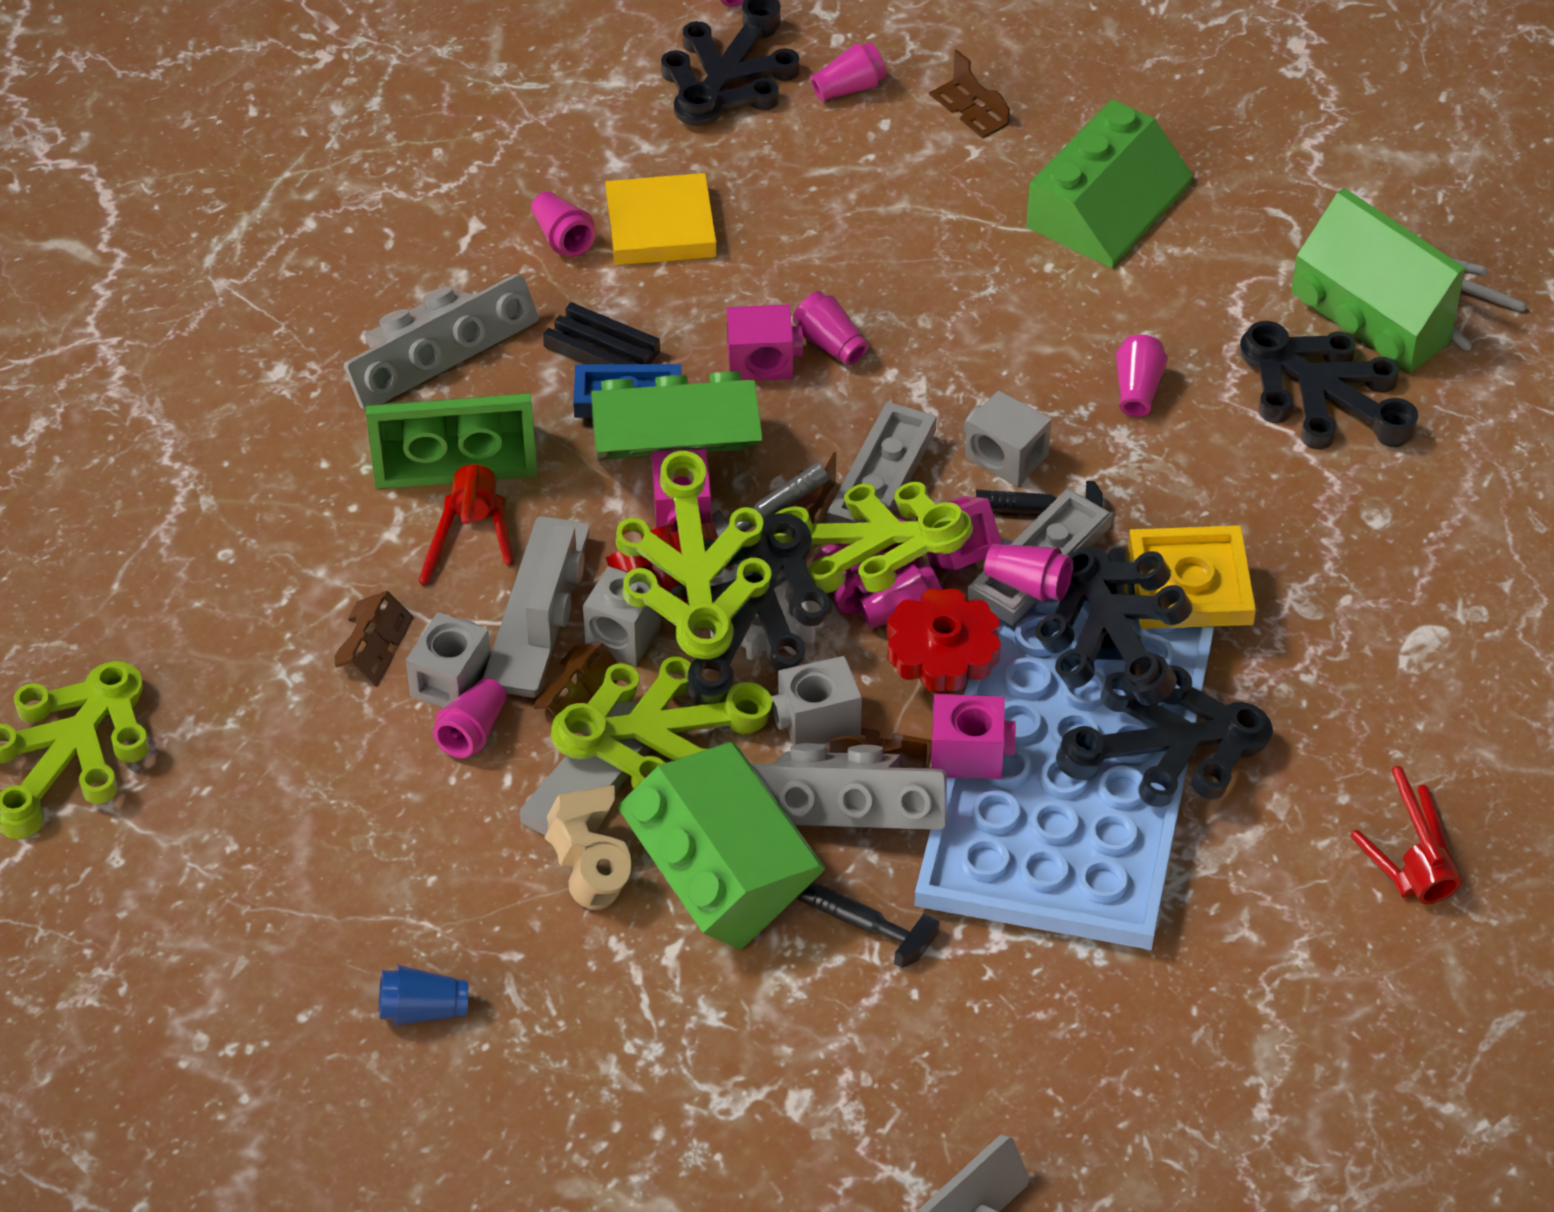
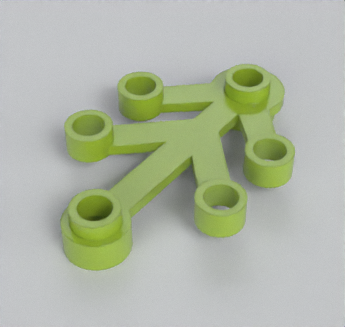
(939, 529)
(693, 565)
(108, 690)
(650, 721)

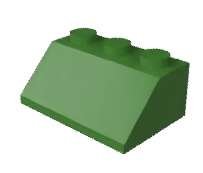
(1107, 185)
(1379, 282)
(675, 416)
(434, 438)
(721, 842)

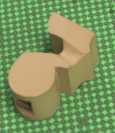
(598, 861)

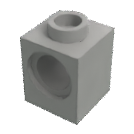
(1007, 438)
(611, 620)
(447, 660)
(818, 702)

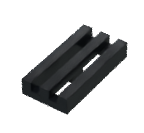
(604, 334)

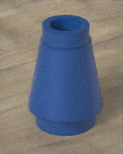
(420, 996)

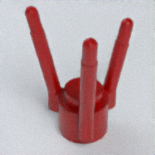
(472, 500)
(1429, 864)

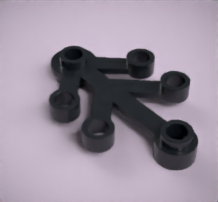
(704, 101)
(1272, 350)
(778, 556)
(1146, 673)
(1236, 727)

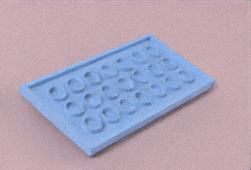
(1051, 845)

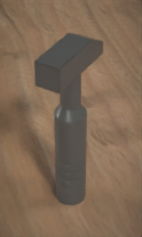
(780, 498)

